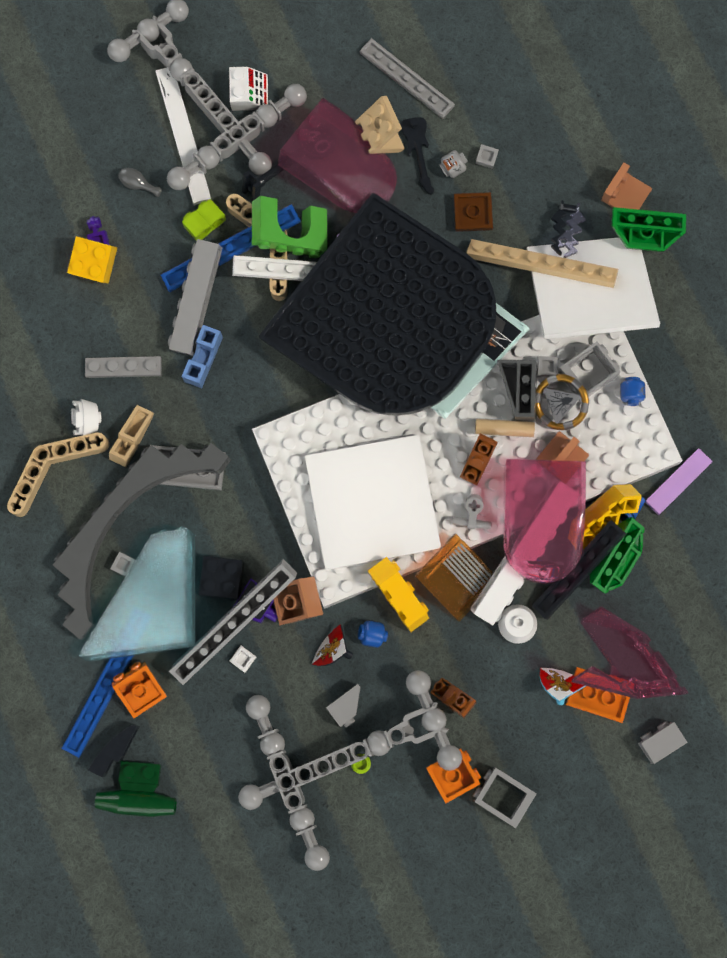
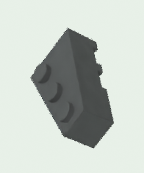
(521, 387)

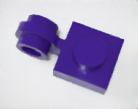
(94, 224)

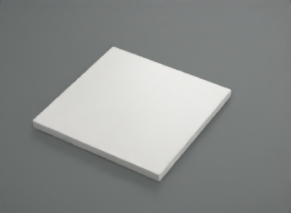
(585, 308)
(372, 502)

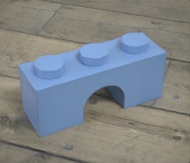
(206, 349)

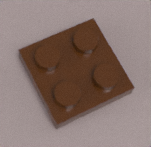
(473, 212)

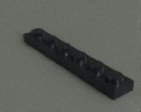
(590, 559)

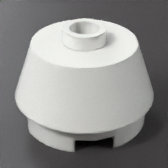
(85, 417)
(517, 624)

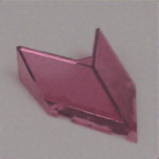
(634, 665)

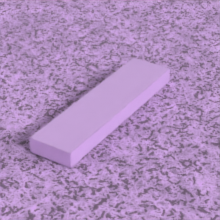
(678, 481)

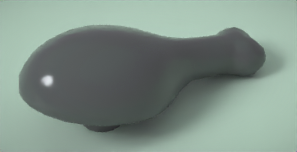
(135, 180)

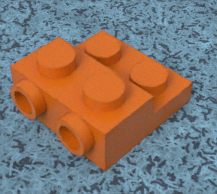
(138, 689)
(454, 782)

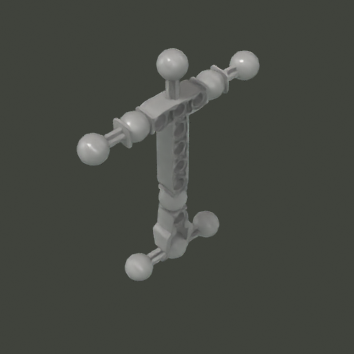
(182, 71)
(377, 744)

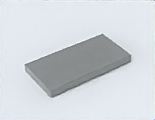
(200, 480)

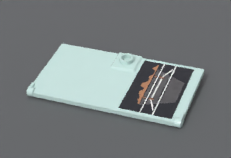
(506, 334)

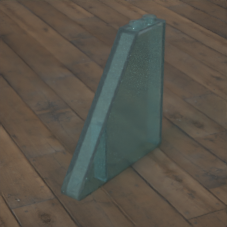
(153, 602)

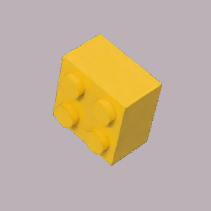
(92, 260)

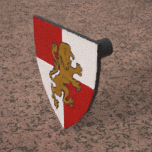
(332, 649)

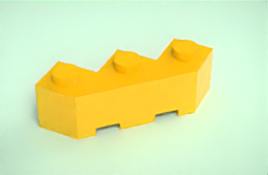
(608, 507)
(399, 593)

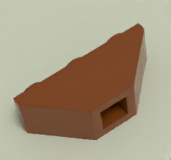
(478, 459)
(453, 698)

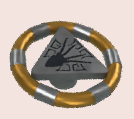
(561, 402)

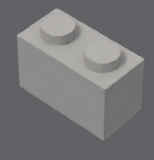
(662, 742)

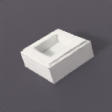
(242, 659)

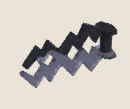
(577, 218)

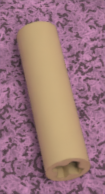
(504, 428)

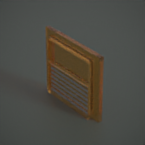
(455, 576)

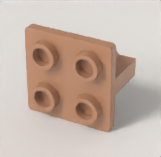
(563, 449)

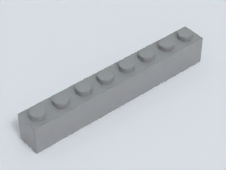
(233, 622)

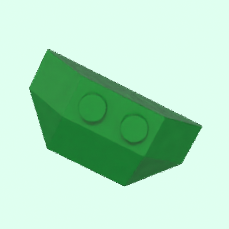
(647, 228)
(620, 561)

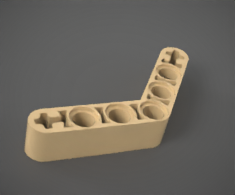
(246, 208)
(43, 465)

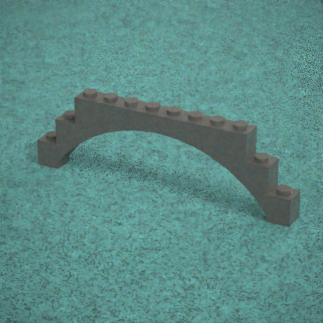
(80, 555)

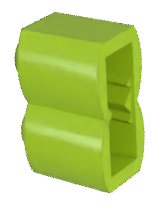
(203, 220)

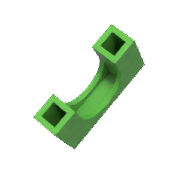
(268, 234)

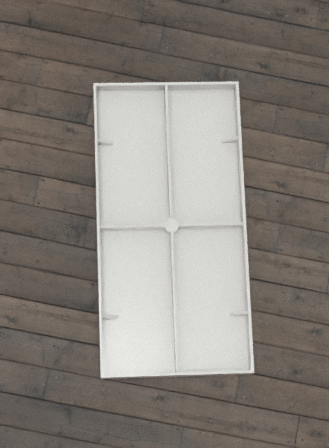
(620, 440)

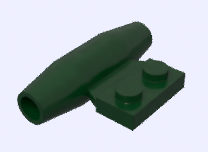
(137, 793)

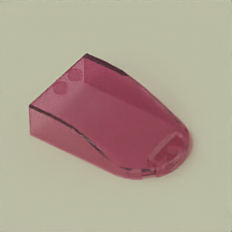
(336, 160)
(544, 517)

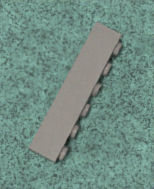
(195, 297)

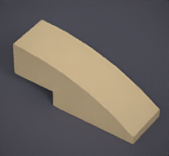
(130, 436)

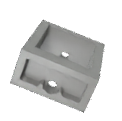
(602, 354)
(522, 806)

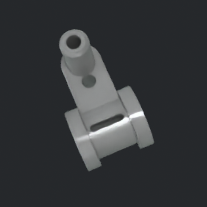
(472, 522)

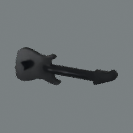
(414, 131)

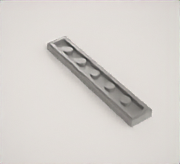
(407, 78)

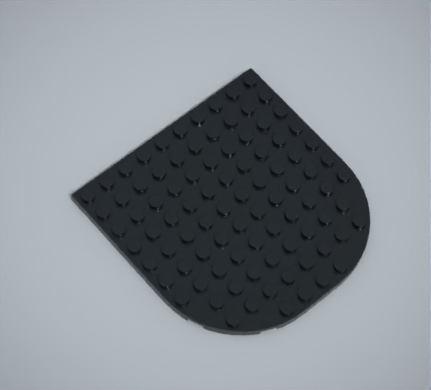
(388, 314)

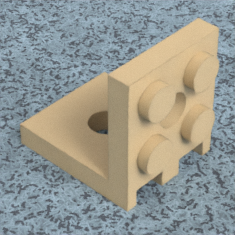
(381, 127)

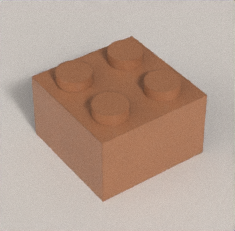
(298, 601)

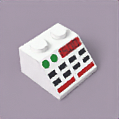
(247, 88)

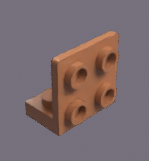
(626, 190)

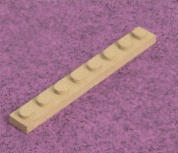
(543, 263)

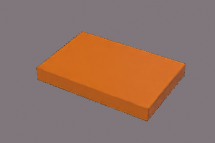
(599, 702)

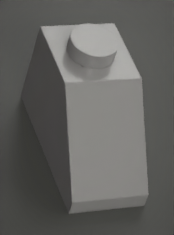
(345, 707)

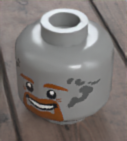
(453, 164)

